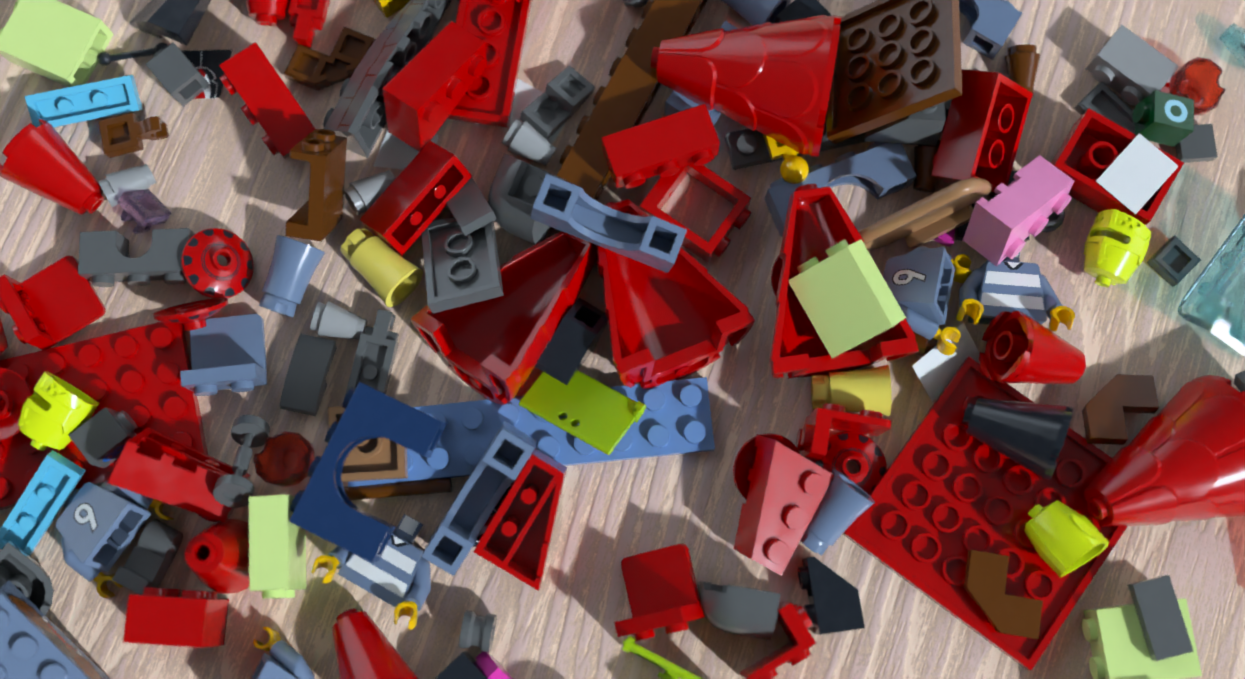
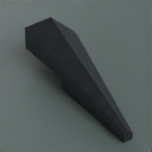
(171, 18)

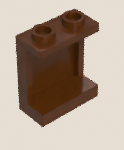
(327, 178)

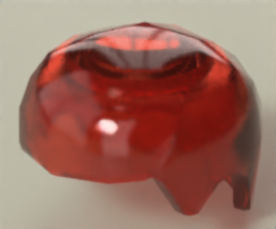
(1198, 81)
(284, 459)

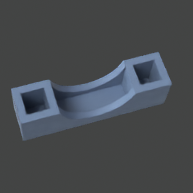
(878, 170)
(636, 237)
(478, 498)

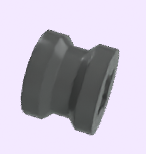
(477, 631)

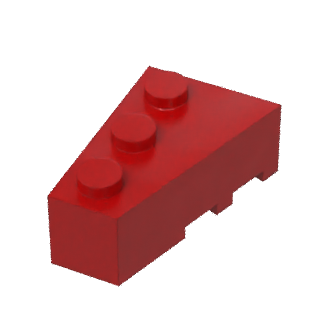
(172, 474)
(525, 522)

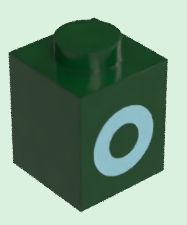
(1164, 118)

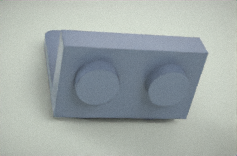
(227, 356)

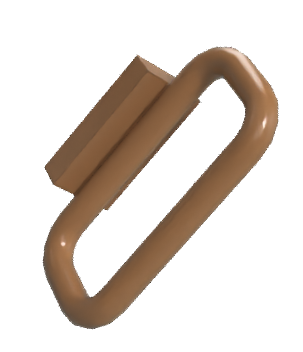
(929, 216)

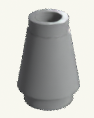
(528, 142)
(126, 180)
(366, 191)
(336, 322)

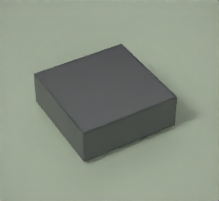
(1198, 145)
(1173, 261)

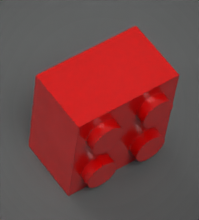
(173, 620)

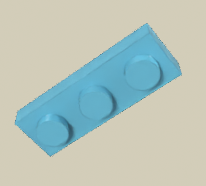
(85, 102)
(40, 502)

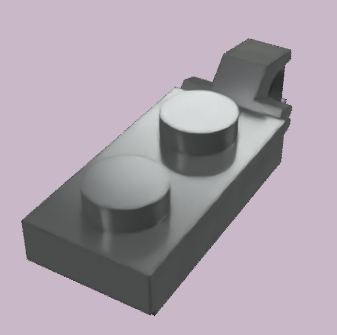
(375, 354)

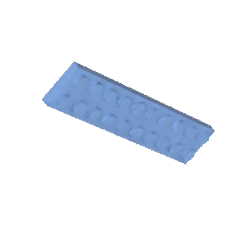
(673, 424)

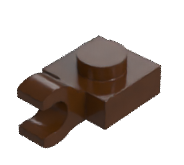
(125, 133)

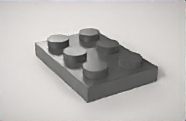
(459, 266)

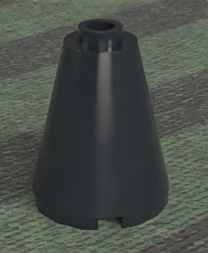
(1021, 431)

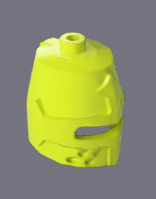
(1115, 247)
(54, 412)
(1063, 537)

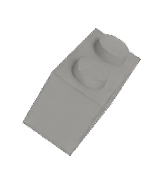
(1131, 66)

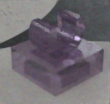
(143, 208)

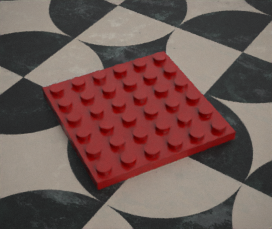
(961, 496)

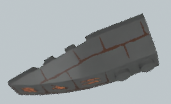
(361, 105)

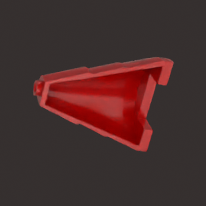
(759, 75)
(811, 227)
(666, 321)
(502, 338)
(1180, 463)

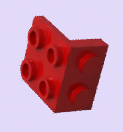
(50, 304)
(814, 436)
(659, 592)
(795, 625)

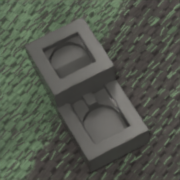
(558, 102)
(307, 374)

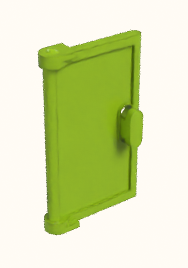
(600, 410)
(672, 670)

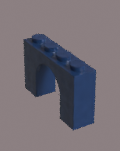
(324, 503)

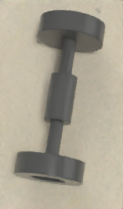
(234, 489)

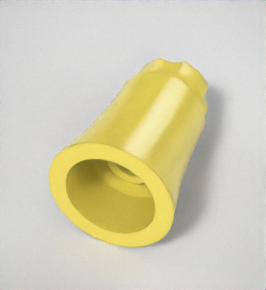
(381, 266)
(854, 389)

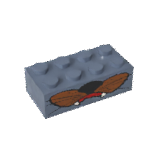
(34, 646)

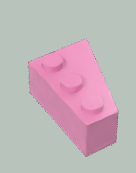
(1018, 210)

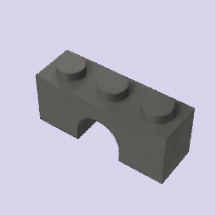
(106, 258)

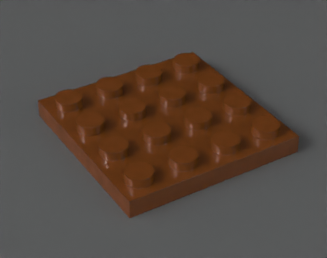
(893, 64)

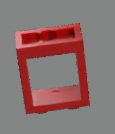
(736, 218)

